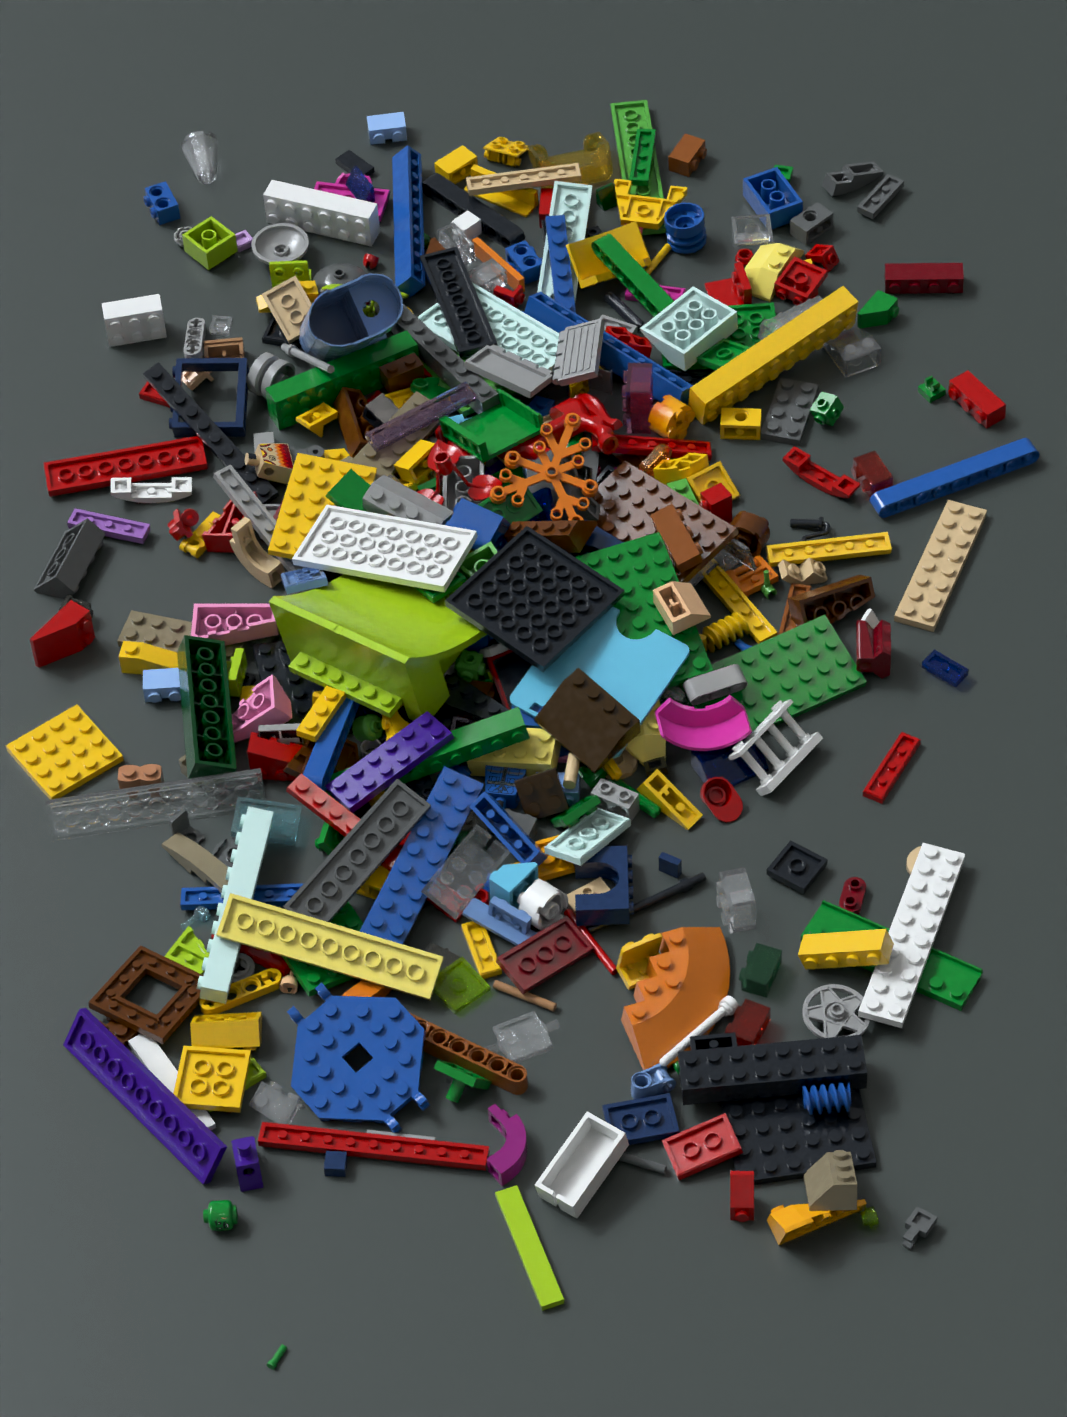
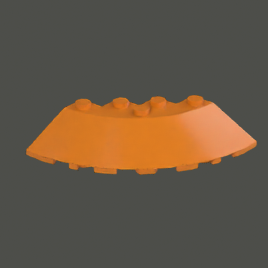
(680, 991)

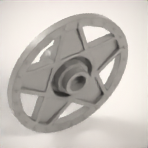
(834, 1012)

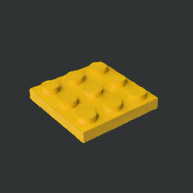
(212, 1078)

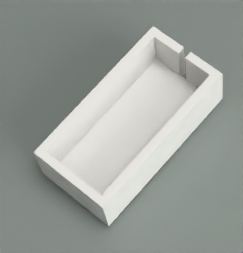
(582, 1164)

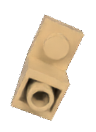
(806, 573)

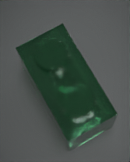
(760, 970)

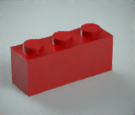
(977, 399)

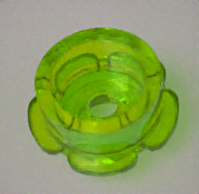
(870, 1216)

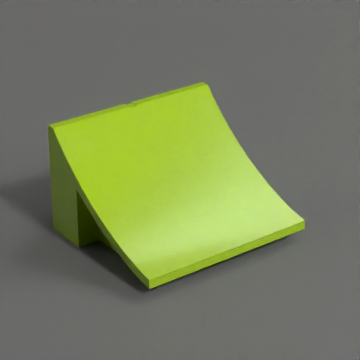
(374, 642)

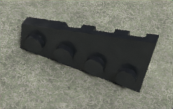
(470, 700)

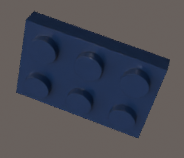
(643, 1118)

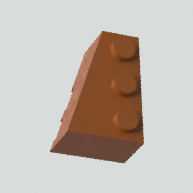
(677, 537)

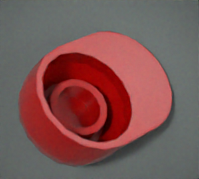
(721, 799)

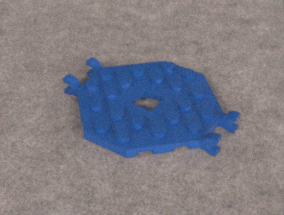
(381, 1085)

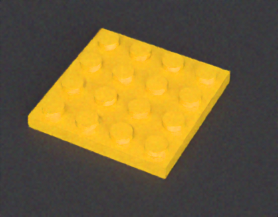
(64, 753)

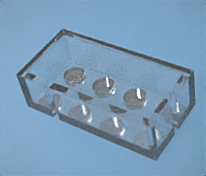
(465, 872)

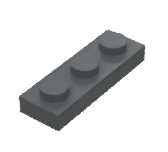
(880, 196)

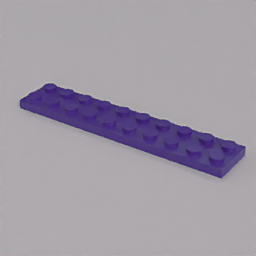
(145, 1096)

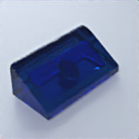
(360, 186)

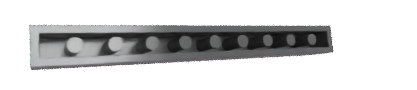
(444, 360)

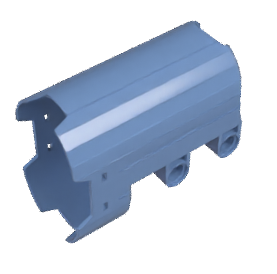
(336, 318)

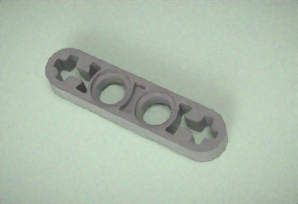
(194, 338)

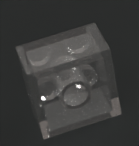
(736, 900)

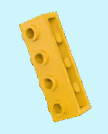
(845, 949)

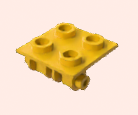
(505, 151)

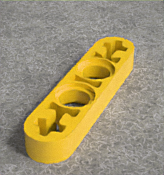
(243, 995)

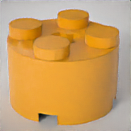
(671, 418)

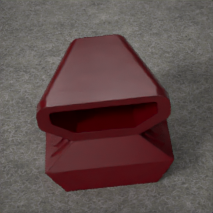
(873, 648)

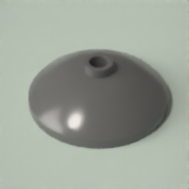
(337, 274)

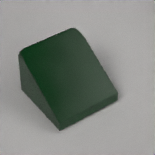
(606, 197)

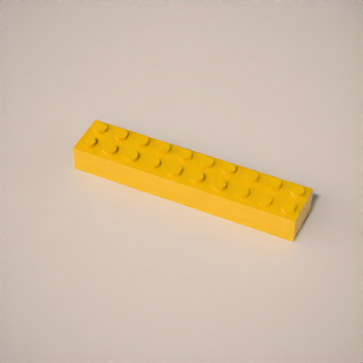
(773, 355)

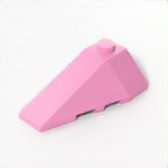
(264, 707)

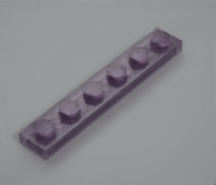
(420, 416)

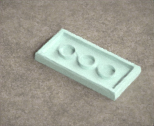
(587, 836)

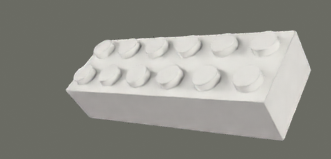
(322, 212)

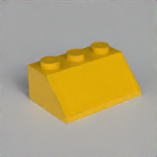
(227, 1030)

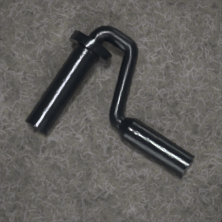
(811, 523)

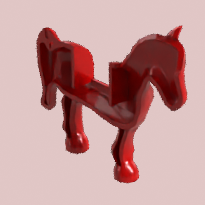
(593, 420)

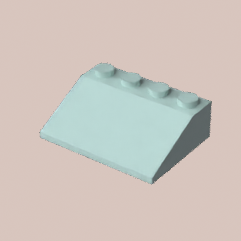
(690, 327)

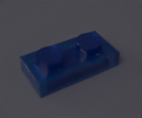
(945, 668)

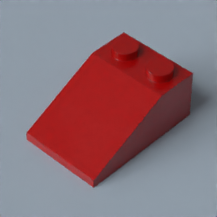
(63, 634)

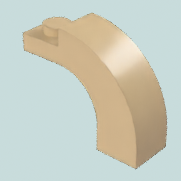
(253, 556)

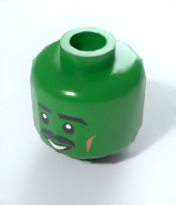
(221, 1215)

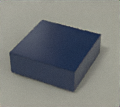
(670, 865)

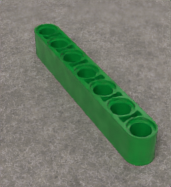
(631, 274)

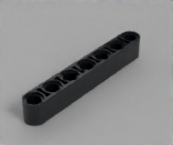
(459, 201)

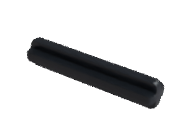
(623, 310)

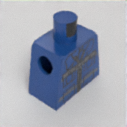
(500, 784)

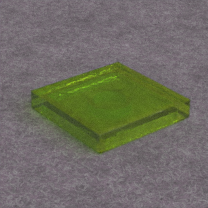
(460, 985)

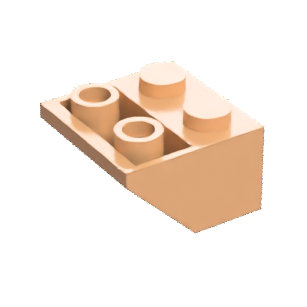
(679, 606)

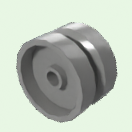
(268, 371)

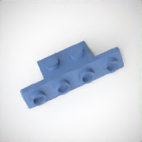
(501, 919)

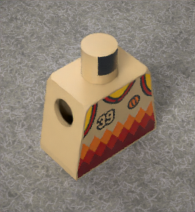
(271, 462)

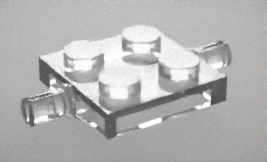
(523, 1037)

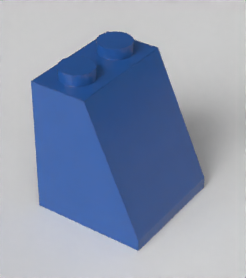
(486, 523)

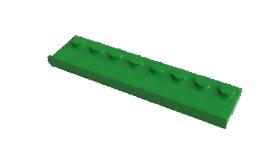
(943, 977)

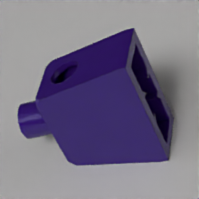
(247, 1157)

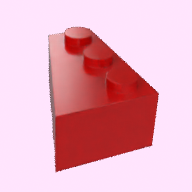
(271, 757)

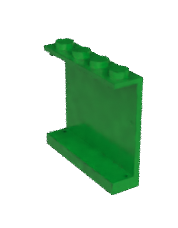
(495, 428)

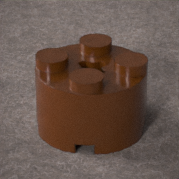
(752, 531)

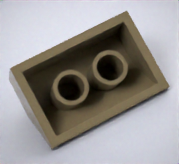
(832, 1183)

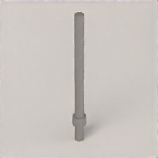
(293, 351)

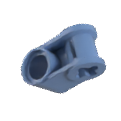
(652, 1082)

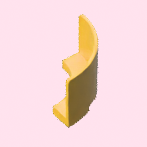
(591, 269)

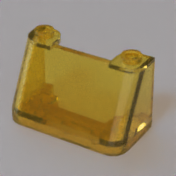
(593, 161)

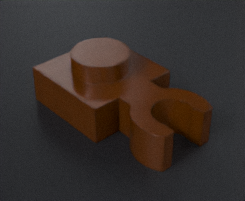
(120, 1031)

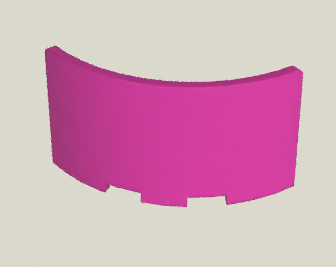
(703, 729)

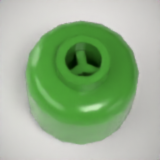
(367, 727)

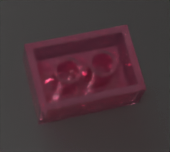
(638, 397)

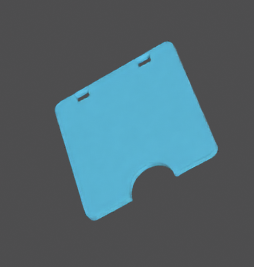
(626, 668)

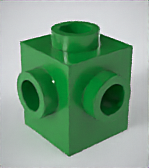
(826, 409)

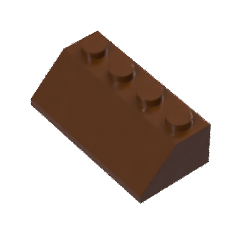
(567, 534)

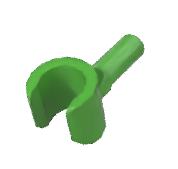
(767, 588)

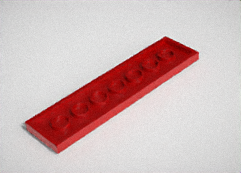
(134, 462)

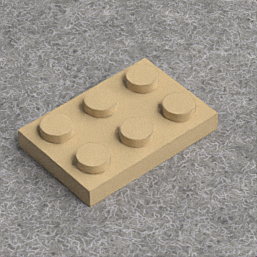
(289, 306)

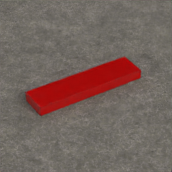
(891, 767)

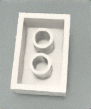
(134, 320)

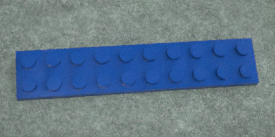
(422, 856)

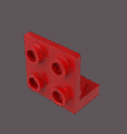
(732, 290)

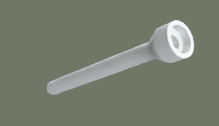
(726, 1007)

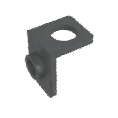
(181, 824)

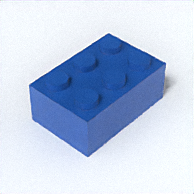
(773, 195)

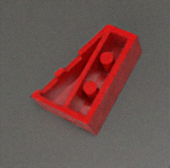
(220, 534)

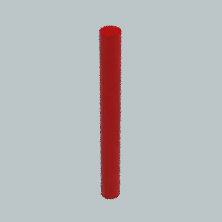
(600, 953)

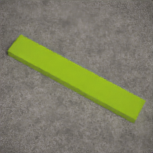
(529, 1248)

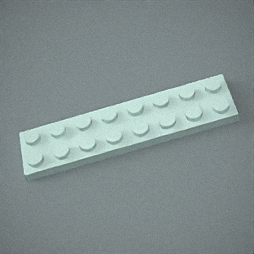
(574, 203)

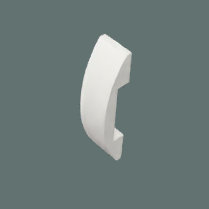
(151, 492)

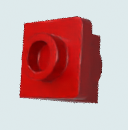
(823, 254)
(513, 298)

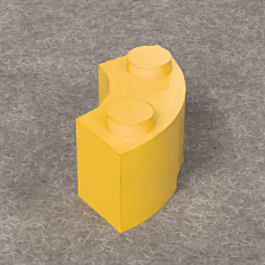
(680, 468)

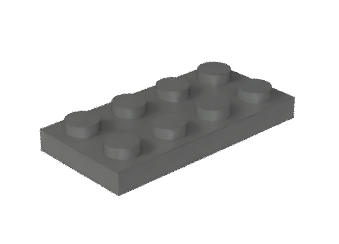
(789, 411)

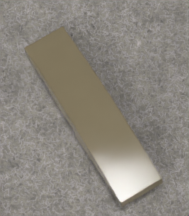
(197, 860)

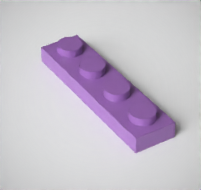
(113, 526)

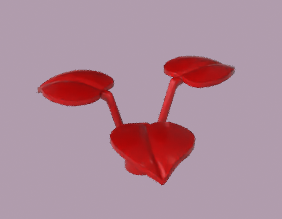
(444, 460)

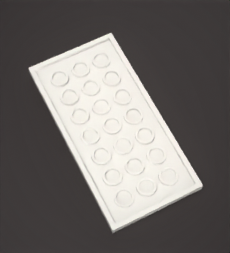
(385, 548)

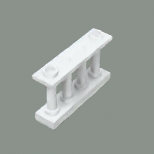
(794, 754)

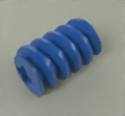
(827, 1099)

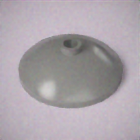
(280, 243)

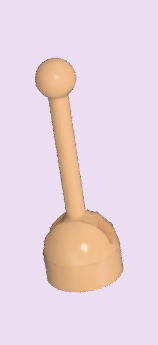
(289, 982)

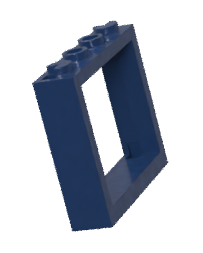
(230, 429)

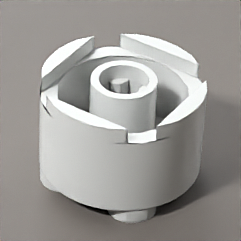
(543, 903)

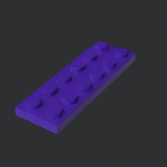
(389, 762)

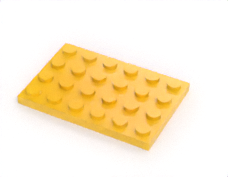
(305, 499)

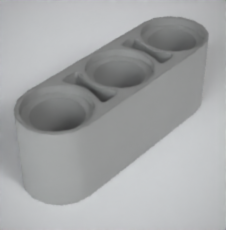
(715, 684)

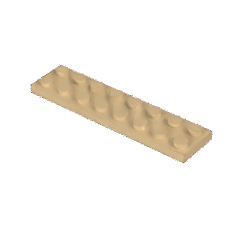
(940, 565)

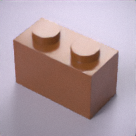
(687, 155)

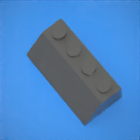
(70, 560)

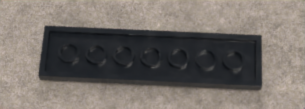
(458, 301)

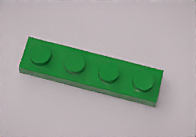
(642, 157)

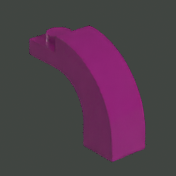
(511, 1157)

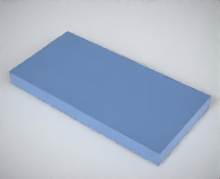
(303, 579)

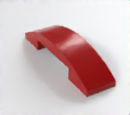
(817, 476)

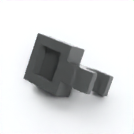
(918, 1224)

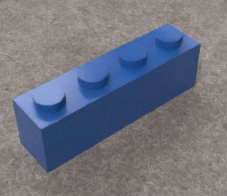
(507, 830)

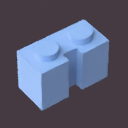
(386, 127)
(161, 684)

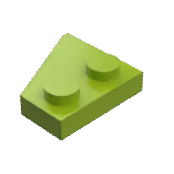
(188, 951)

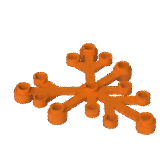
(559, 451)

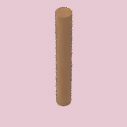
(534, 999)

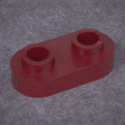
(853, 895)

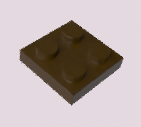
(542, 793)

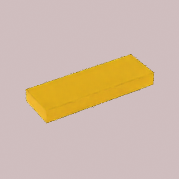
(481, 949)

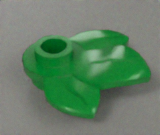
(427, 387)

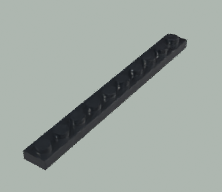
(208, 431)

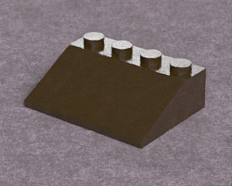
(587, 721)

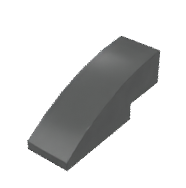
(851, 177)

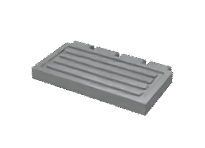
(578, 353)
(509, 370)

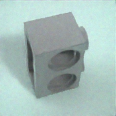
(617, 799)

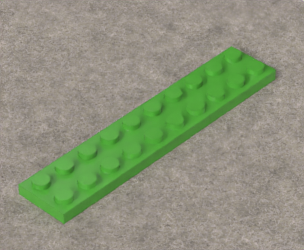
(626, 120)

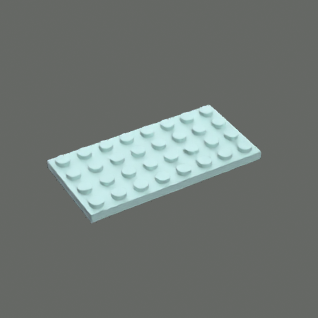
(510, 326)

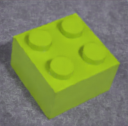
(209, 242)

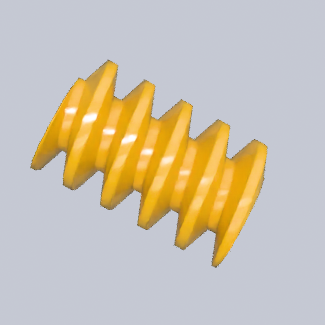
(725, 629)

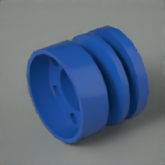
(685, 227)

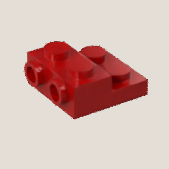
(799, 281)

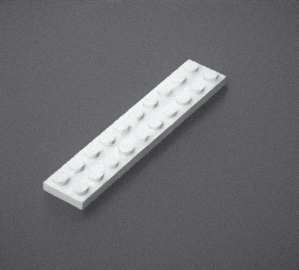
(913, 935)

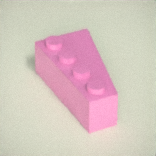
(233, 622)

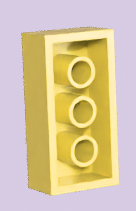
(534, 755)

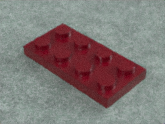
(544, 955)

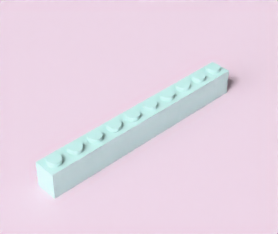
(242, 881)

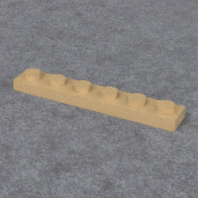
(523, 179)

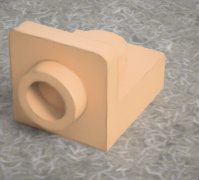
(193, 379)

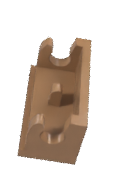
(224, 348)

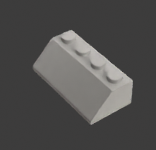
(394, 499)

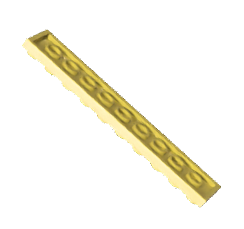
(330, 946)

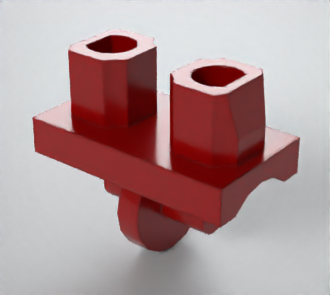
(182, 524)

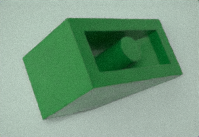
(878, 310)

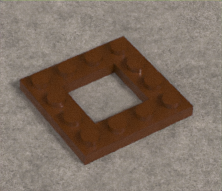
(111, 1002)

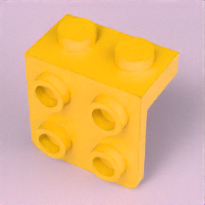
(634, 959)

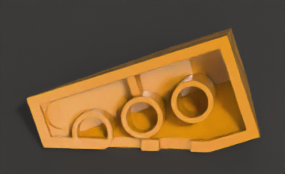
(797, 1220)

